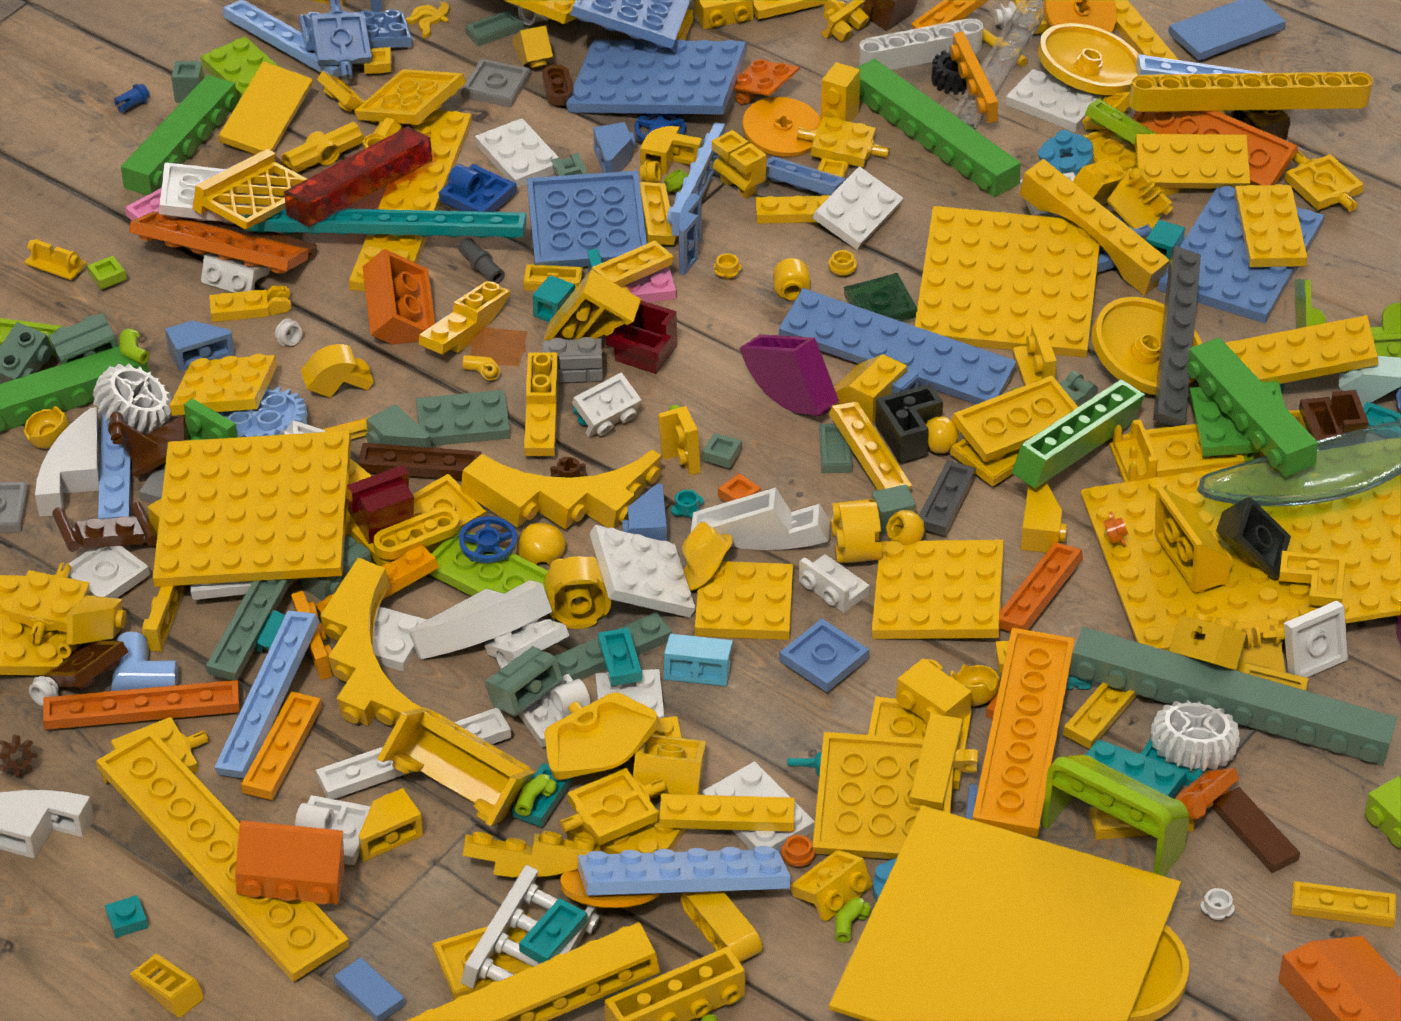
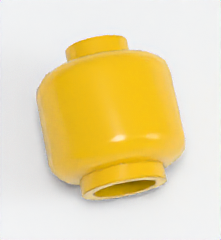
(790, 277)

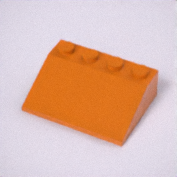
(1342, 981)

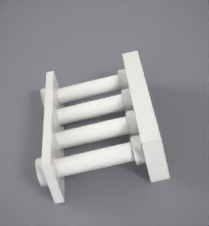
(511, 915)

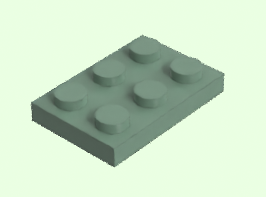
(464, 417)

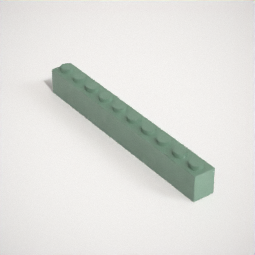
(1246, 697)

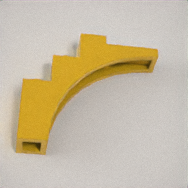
(563, 500)
(351, 622)

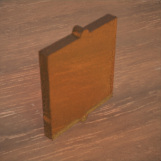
(500, 344)

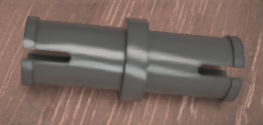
(481, 260)

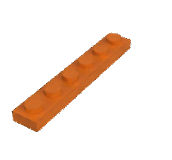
(141, 704)

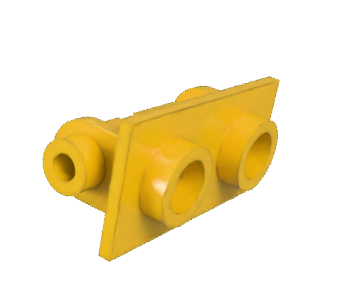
(56, 261)

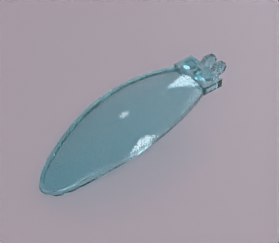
(1342, 469)

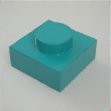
(126, 916)

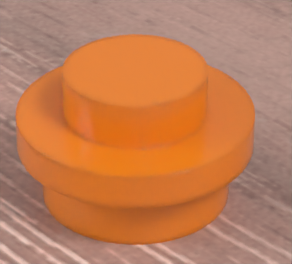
(798, 851)

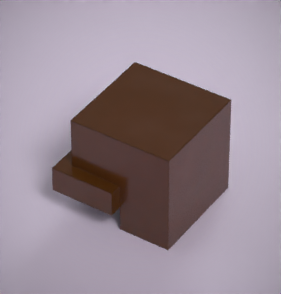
(888, 12)
(1333, 416)

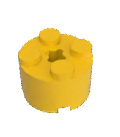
(856, 531)
(576, 591)

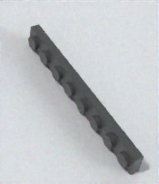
(1177, 337)

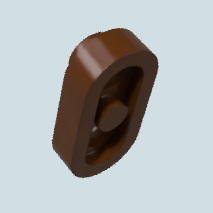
(557, 84)

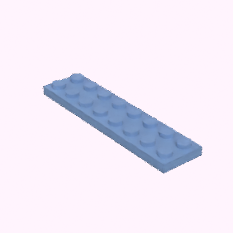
(863, 334)

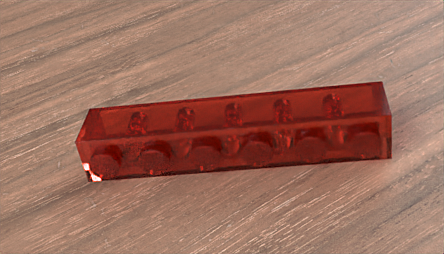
(358, 176)

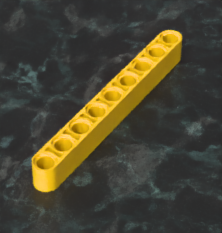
(1250, 91)

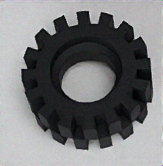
(946, 74)

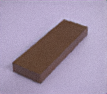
(1256, 830)

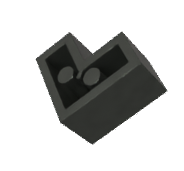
(903, 420)

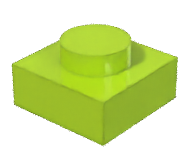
(106, 272)

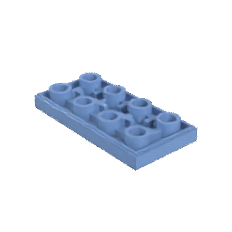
(1226, 27)
(383, 29)

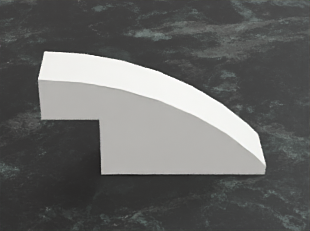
(70, 463)
(766, 522)
(480, 619)
(32, 814)

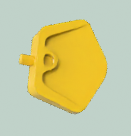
(598, 735)

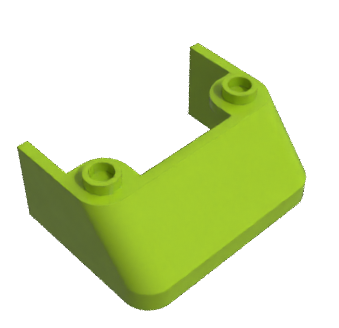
(1386, 338)
(1121, 797)

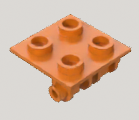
(762, 78)

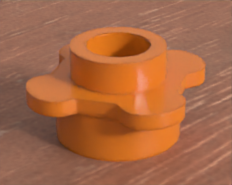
(1115, 529)

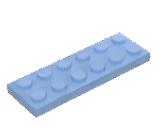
(683, 871)

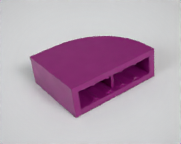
(791, 372)

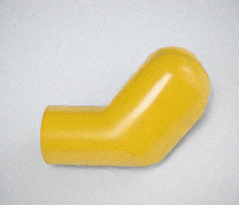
(484, 365)

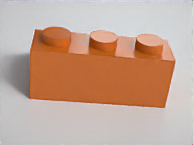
(397, 298)
(289, 862)

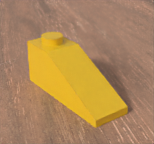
(1042, 520)

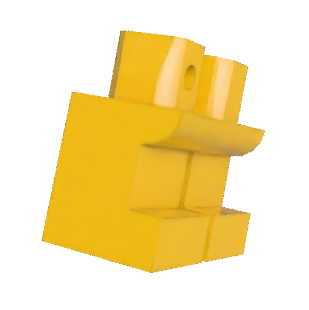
(739, 163)

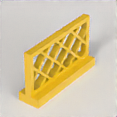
(245, 179)

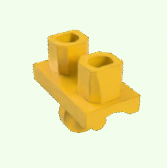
(840, 15)

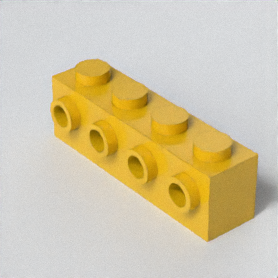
(683, 992)

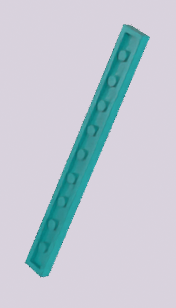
(403, 223)

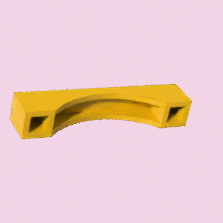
(1134, 257)

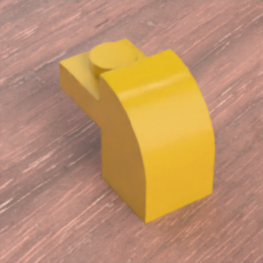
(669, 146)
(332, 367)

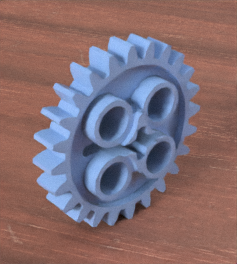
(272, 415)

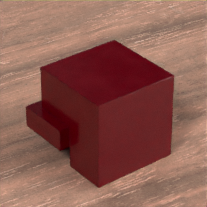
(647, 340)
(380, 501)

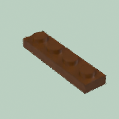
(417, 460)

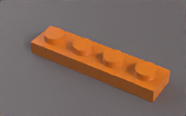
(1040, 587)

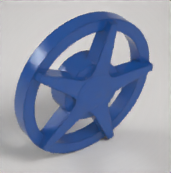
(657, 123)
(488, 539)

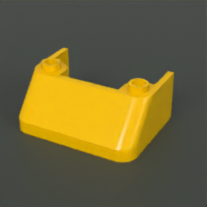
(458, 760)

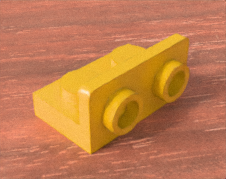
(1037, 357)
(680, 438)
(833, 883)

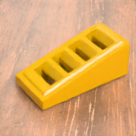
(170, 987)

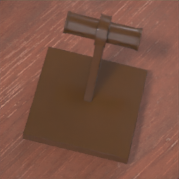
(146, 450)

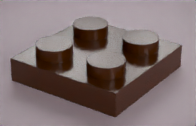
(86, 663)

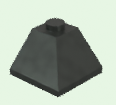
(1254, 535)

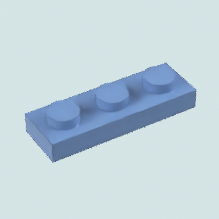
(802, 176)

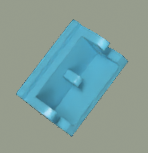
(697, 659)

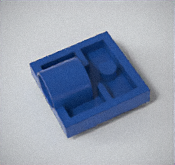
(476, 189)

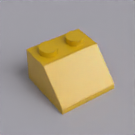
(868, 382)
(674, 761)

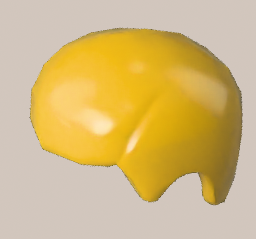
(45, 427)
(541, 543)
(979, 679)

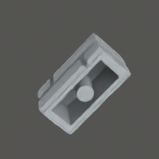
(577, 358)

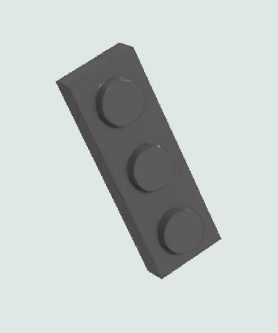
(946, 497)

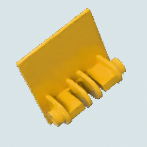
(1137, 201)
(1262, 644)

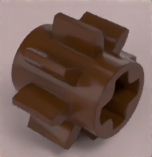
(569, 468)
(20, 763)

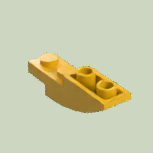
(468, 317)
(541, 404)
(548, 853)

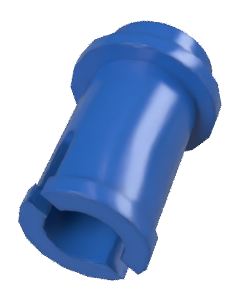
(136, 95)

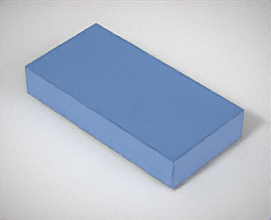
(369, 990)

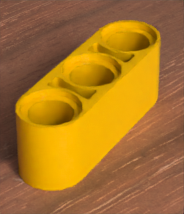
(721, 923)

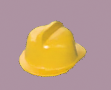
(703, 554)

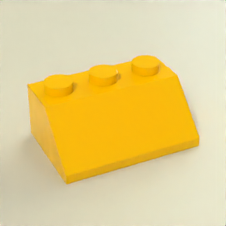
(1190, 542)

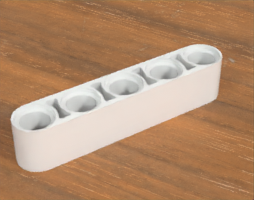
(919, 44)

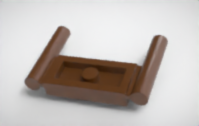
(106, 532)

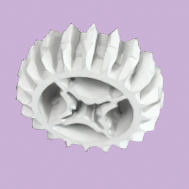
(135, 395)
(1195, 735)

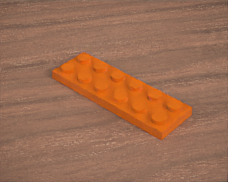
(1266, 153)
(220, 241)

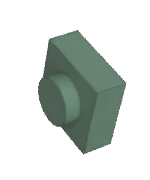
(722, 450)

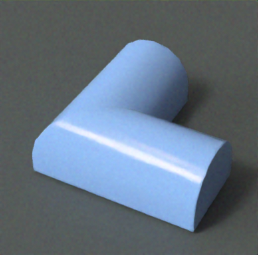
(137, 671)

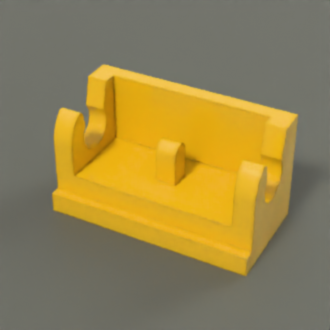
(1133, 453)

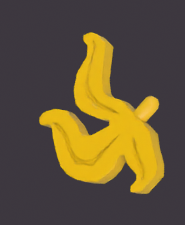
(427, 16)

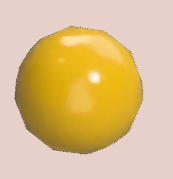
(941, 434)
(905, 527)

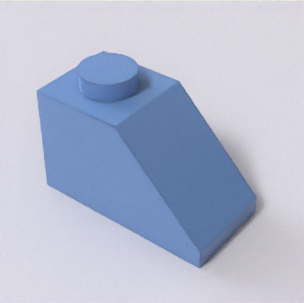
(613, 146)
(198, 340)
(648, 515)

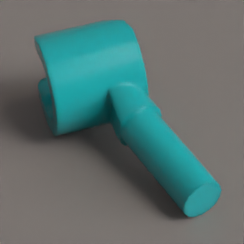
(807, 762)

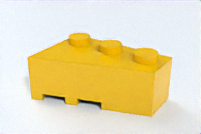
(593, 310)

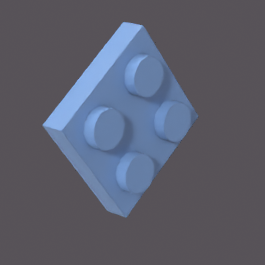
(824, 655)

